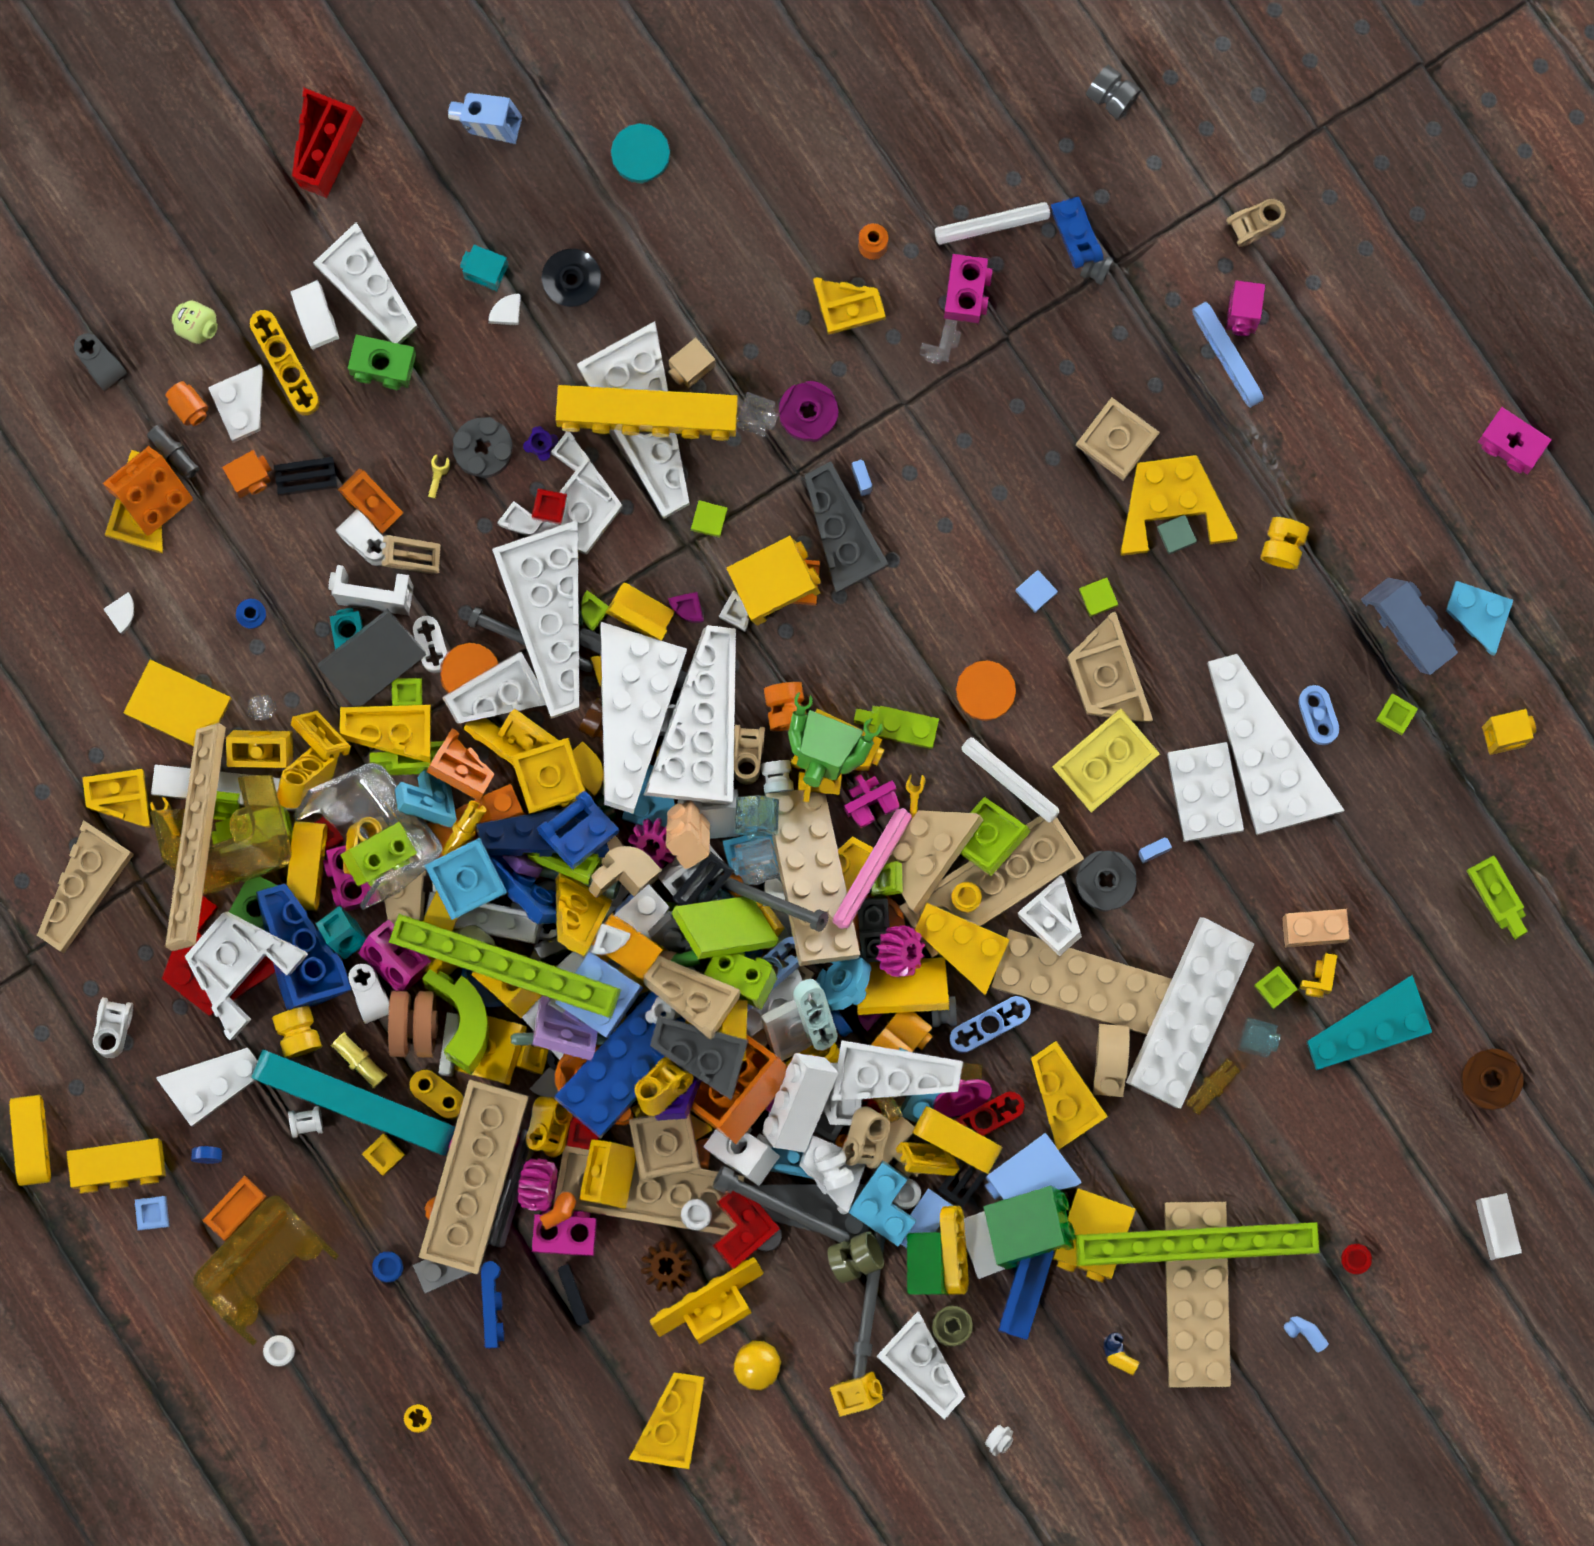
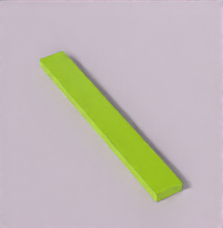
(505, 966)
(1197, 1244)

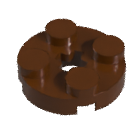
(1507, 1072)

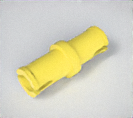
(358, 1060)

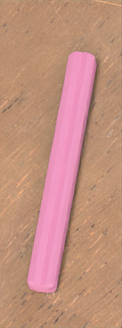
(872, 868)

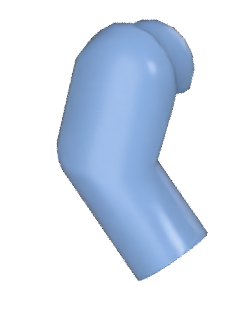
(1309, 1330)

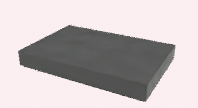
(372, 659)

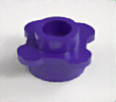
(537, 435)

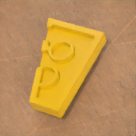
(125, 529)
(578, 913)
(963, 944)

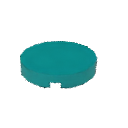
(640, 153)

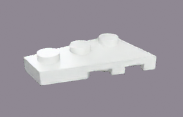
(210, 1084)

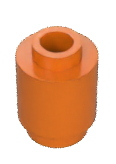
(870, 249)
(186, 404)

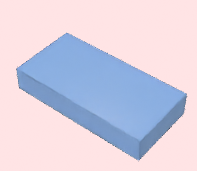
(927, 1214)

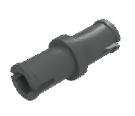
(173, 452)

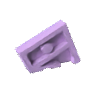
(563, 1032)

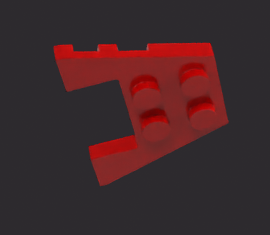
(182, 979)

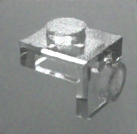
(949, 340)

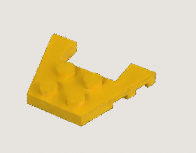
(1168, 491)

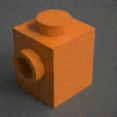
(248, 474)

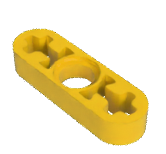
(954, 1250)

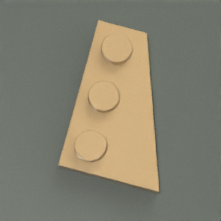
(692, 994)

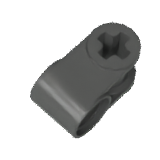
(100, 364)

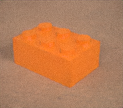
(755, 1089)

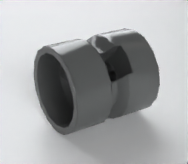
(1110, 90)

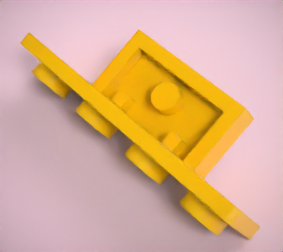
(514, 737)
(712, 1306)

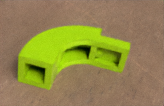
(472, 1036)

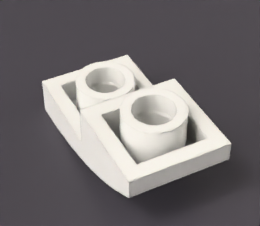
(314, 315)

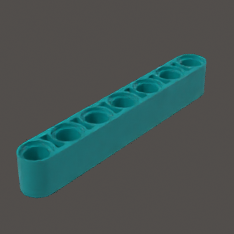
(353, 1102)

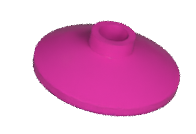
(969, 1097)

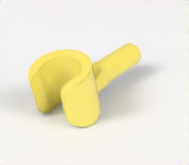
(438, 473)

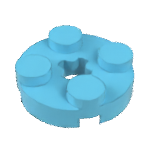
(845, 982)

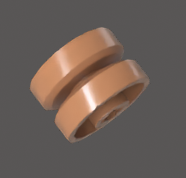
(417, 1024)

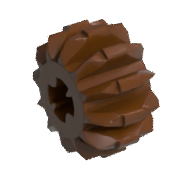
(655, 1266)

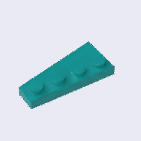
(1379, 1024)

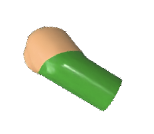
(685, 959)

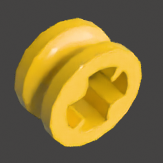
(409, 1422)

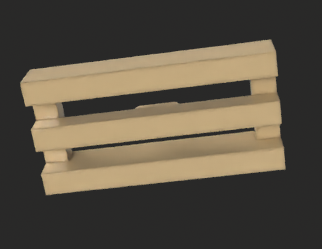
(389, 552)

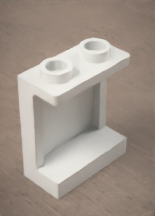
(372, 598)

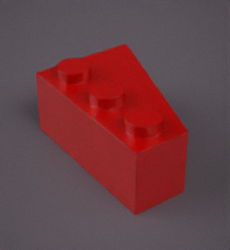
(323, 141)

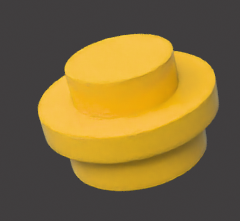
(966, 897)

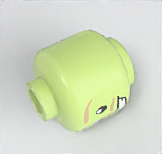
(194, 322)

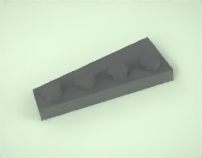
(843, 532)
(816, 1203)

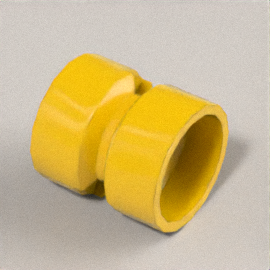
(1280, 552)
(297, 1033)

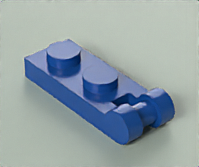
(1076, 232)
(491, 1304)

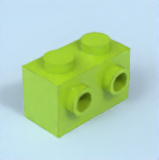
(378, 854)
(751, 977)

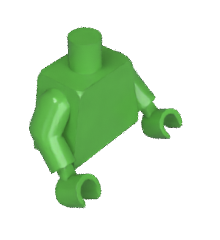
(827, 745)

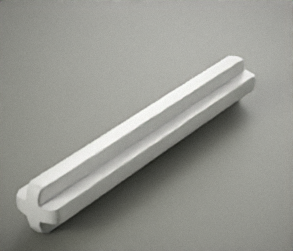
(992, 223)
(1010, 779)

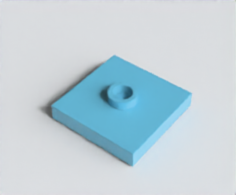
(465, 878)

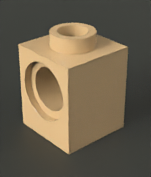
(691, 363)

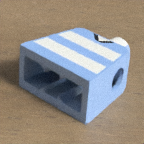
(488, 116)

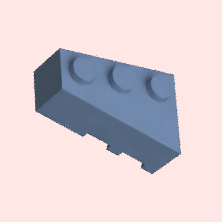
(1412, 624)

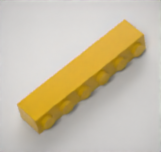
(646, 412)

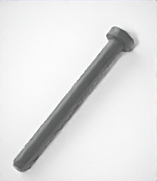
(510, 632)
(817, 919)

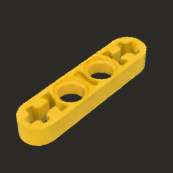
(282, 363)

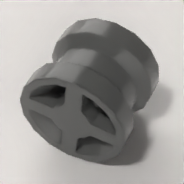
(1097, 270)
(945, 1016)

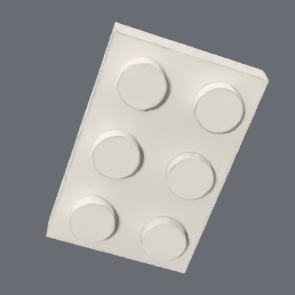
(1205, 792)

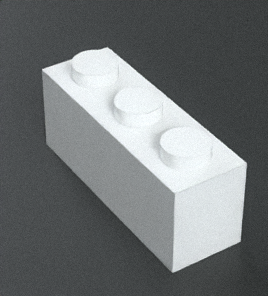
(799, 1102)

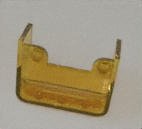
(257, 840)
(254, 1259)

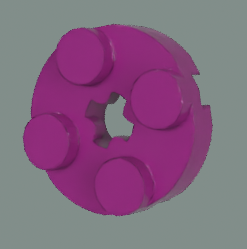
(814, 427)

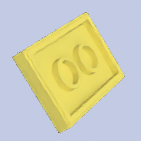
(1105, 760)

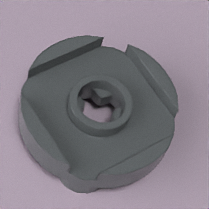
(483, 430)
(1106, 863)

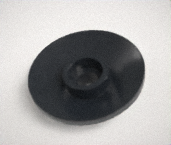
(566, 264)

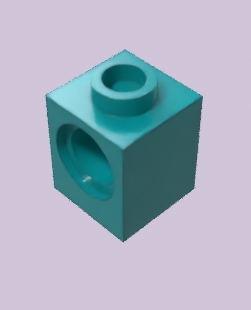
(484, 267)
(342, 618)
(341, 932)

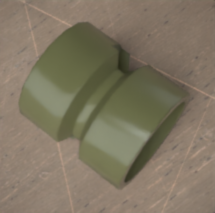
(858, 1256)
(952, 1326)

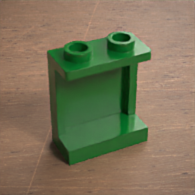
(1029, 1226)

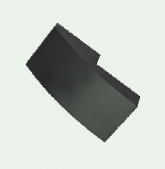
(873, 922)

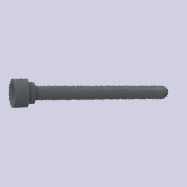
(728, 1181)

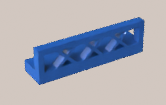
(1025, 1295)

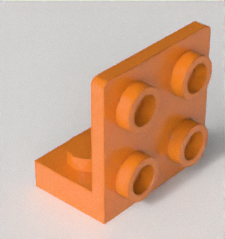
(149, 490)

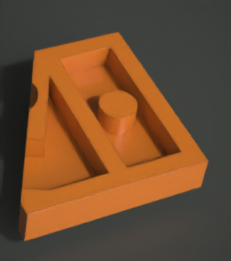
(460, 767)

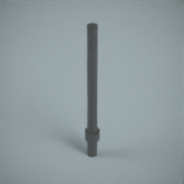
(863, 1348)

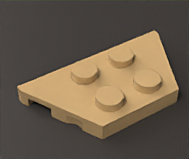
(1107, 674)
(929, 850)

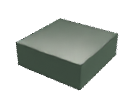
(1176, 534)

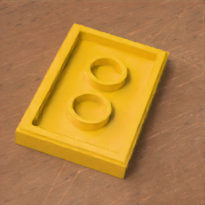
(175, 703)
(913, 993)

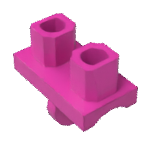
(860, 809)

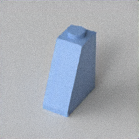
(1030, 1170)

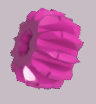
(656, 832)
(900, 951)
(537, 1184)

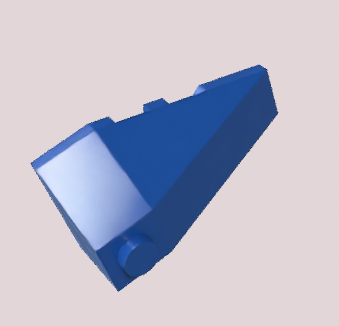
(322, 971)

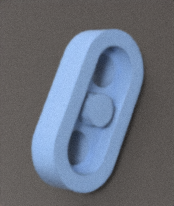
(1319, 715)

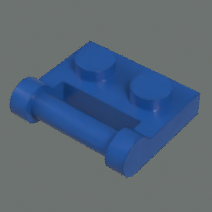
(584, 837)

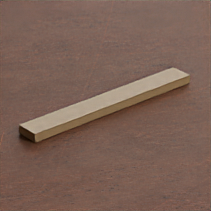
(195, 837)

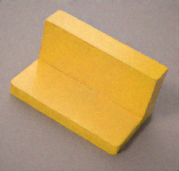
(640, 612)
(608, 1174)

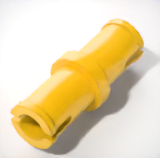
(464, 828)

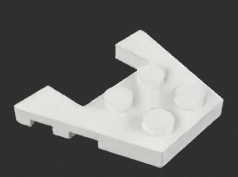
(587, 501)
(228, 956)

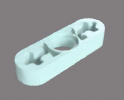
(807, 1008)

